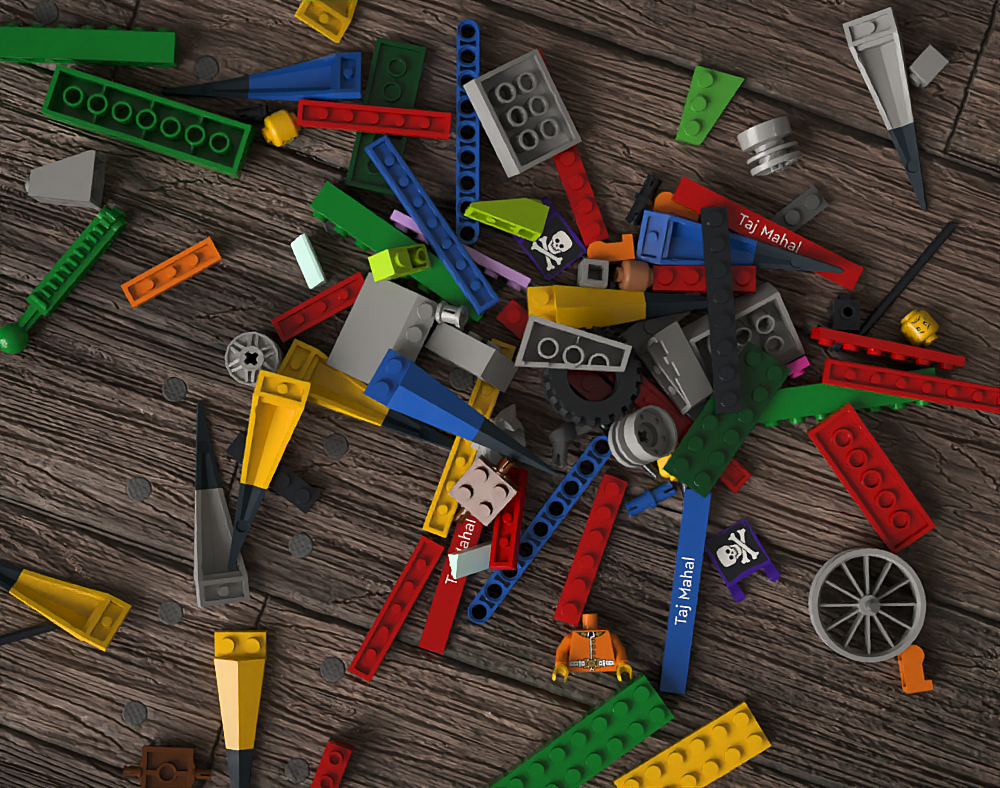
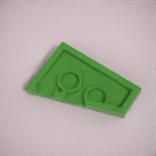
(705, 102)

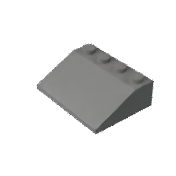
(522, 113)
(759, 319)
(380, 320)

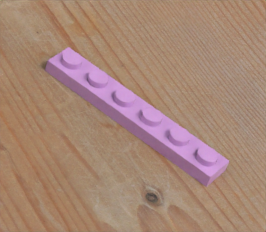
(492, 268)

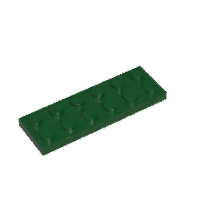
(393, 84)
(717, 437)

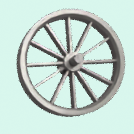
(867, 604)

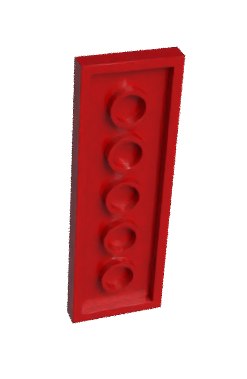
(870, 478)

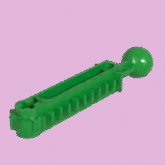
(64, 276)

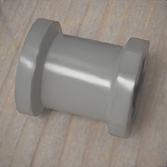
(452, 314)

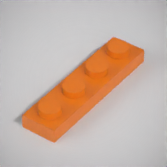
(171, 272)

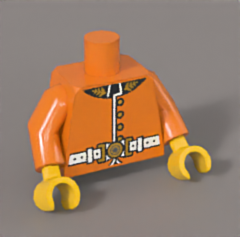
(591, 650)

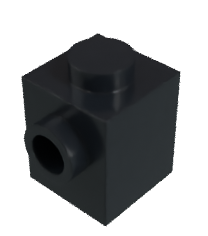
(845, 314)

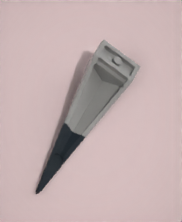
(881, 60)
(213, 530)

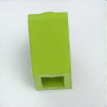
(399, 262)

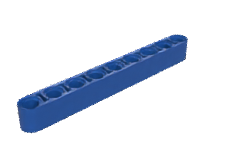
(465, 121)
(552, 522)

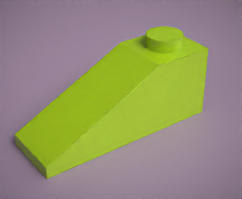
(516, 216)

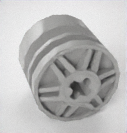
(769, 146)
(237, 357)
(642, 436)

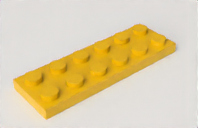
(701, 754)

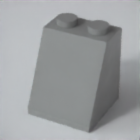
(70, 181)

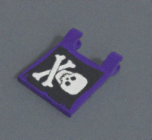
(555, 247)
(737, 555)

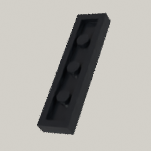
(283, 481)

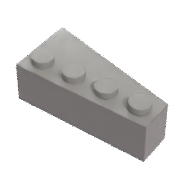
(564, 347)

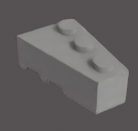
(472, 355)
(676, 368)

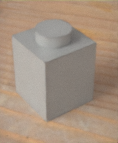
(926, 67)
(593, 273)

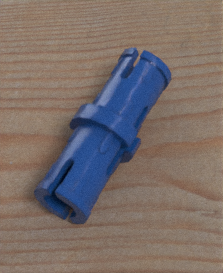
(650, 498)

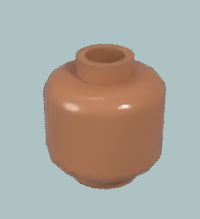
(634, 275)

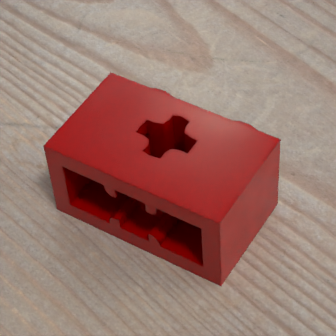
(332, 764)

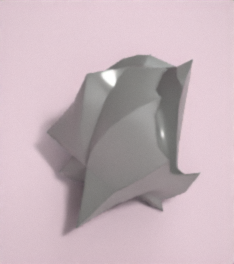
(506, 421)

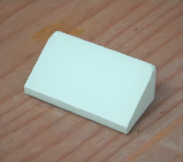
(308, 261)
(470, 560)

